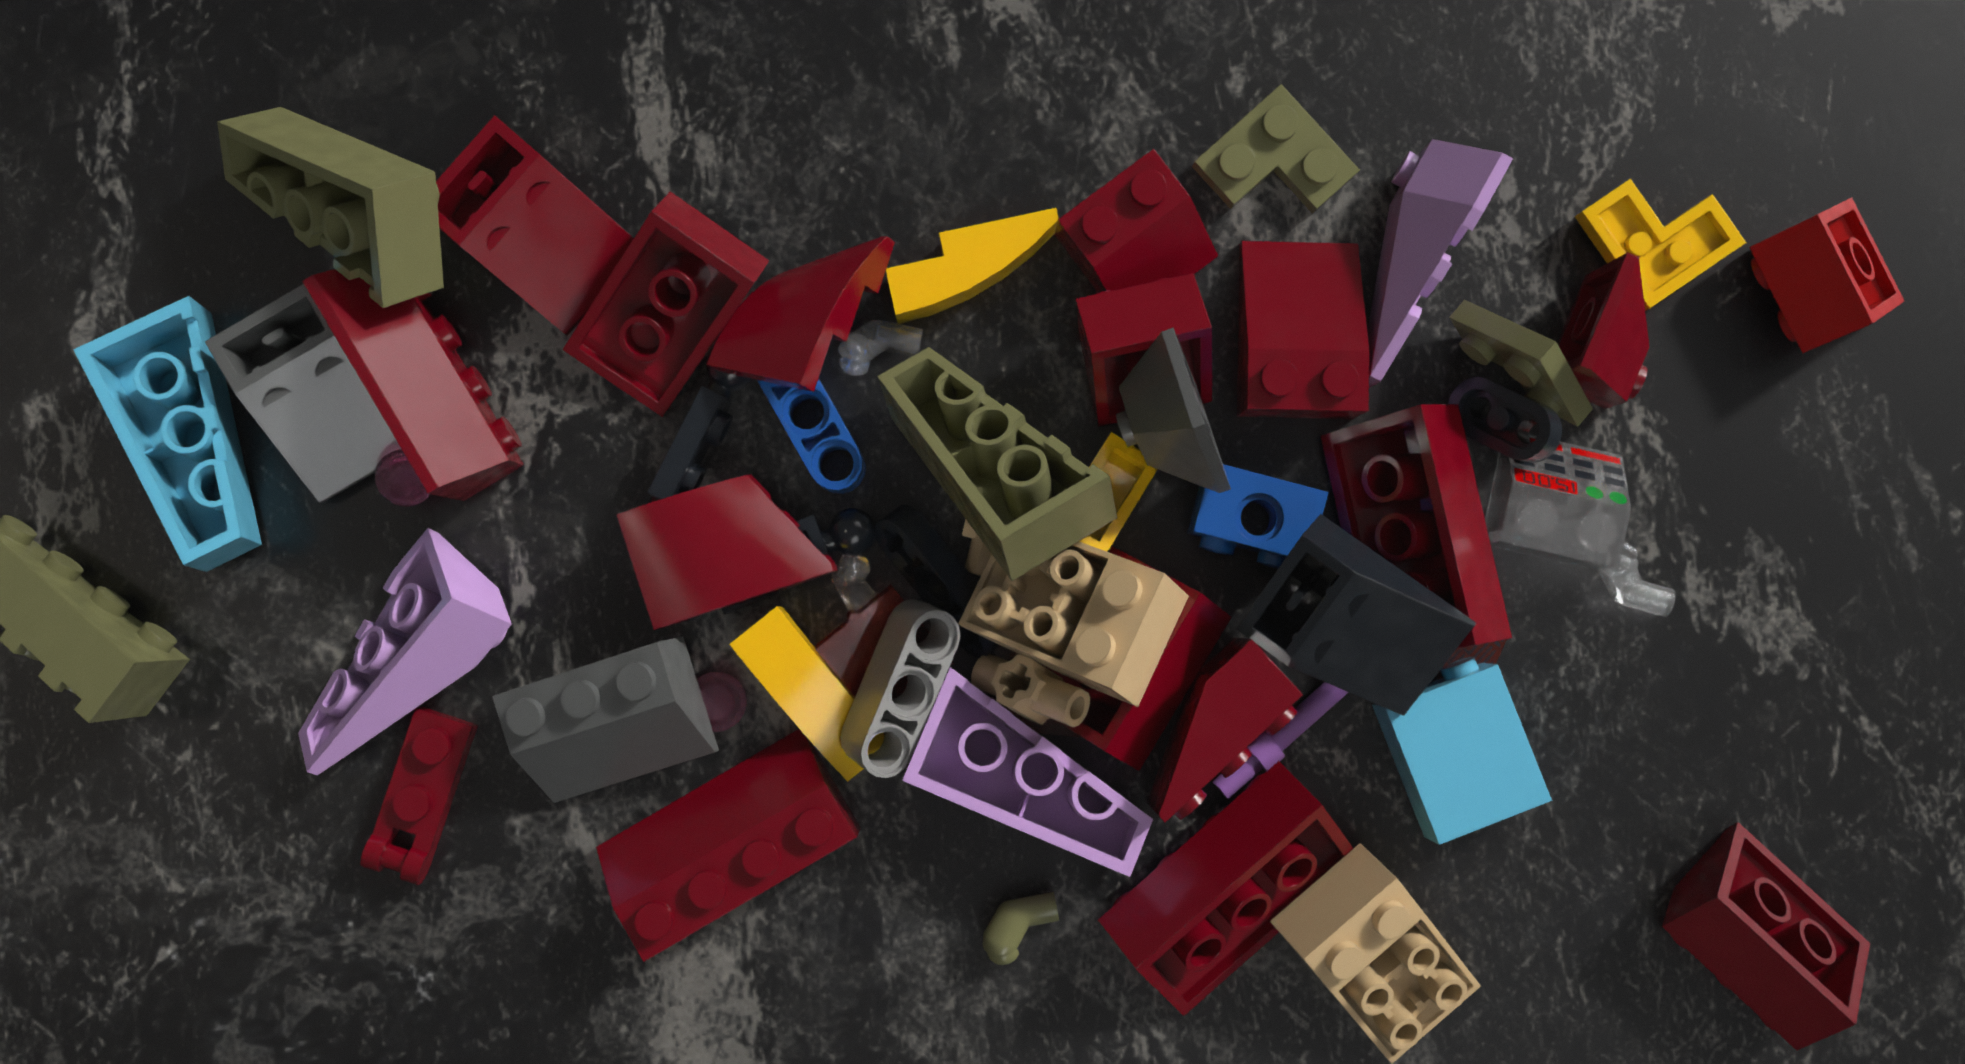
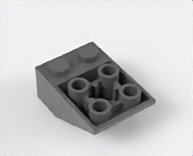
(304, 393)

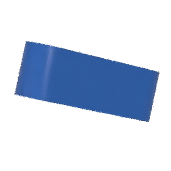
(819, 441)

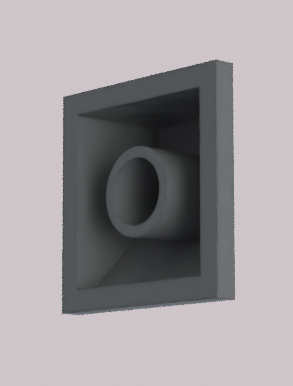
(1169, 417)

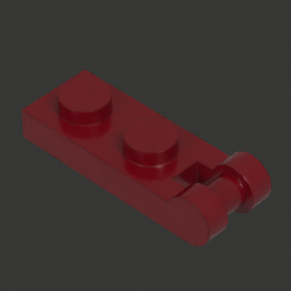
(420, 794)

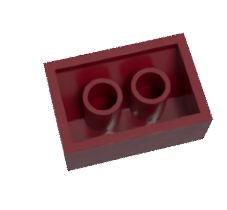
(1133, 731)
(1769, 939)

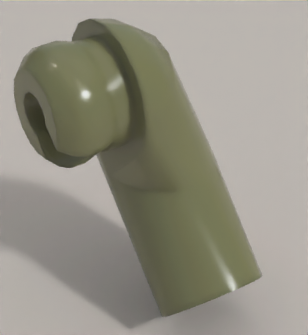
(1011, 922)

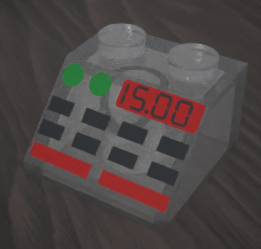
(1561, 508)

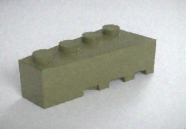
(1001, 473)
(80, 631)

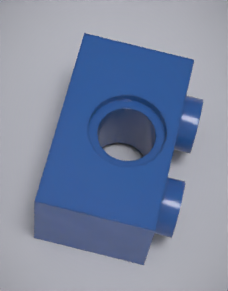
(1288, 505)

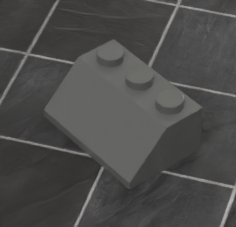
(608, 720)

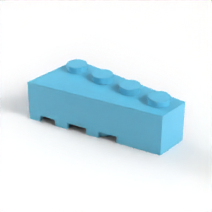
(177, 429)

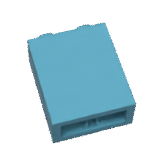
(1463, 753)

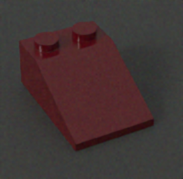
(665, 303)
(1301, 331)

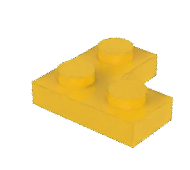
(1666, 253)

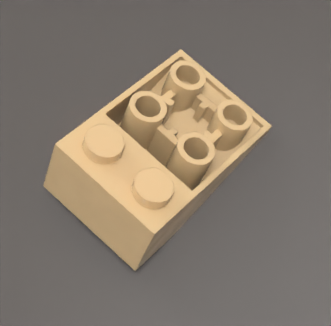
(1081, 617)
(1376, 952)

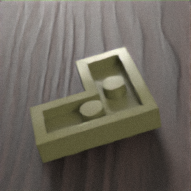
(1281, 140)
(1525, 356)

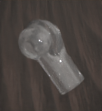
(873, 340)
(851, 581)
(1630, 591)

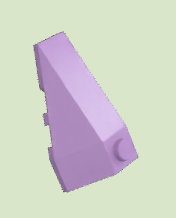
(1435, 205)
(426, 637)

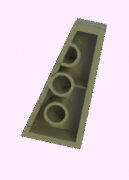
(342, 195)

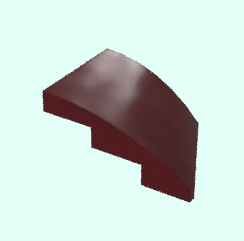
(790, 319)
(716, 549)

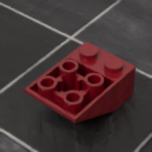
(529, 225)
(1220, 715)

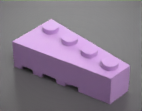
(1021, 779)

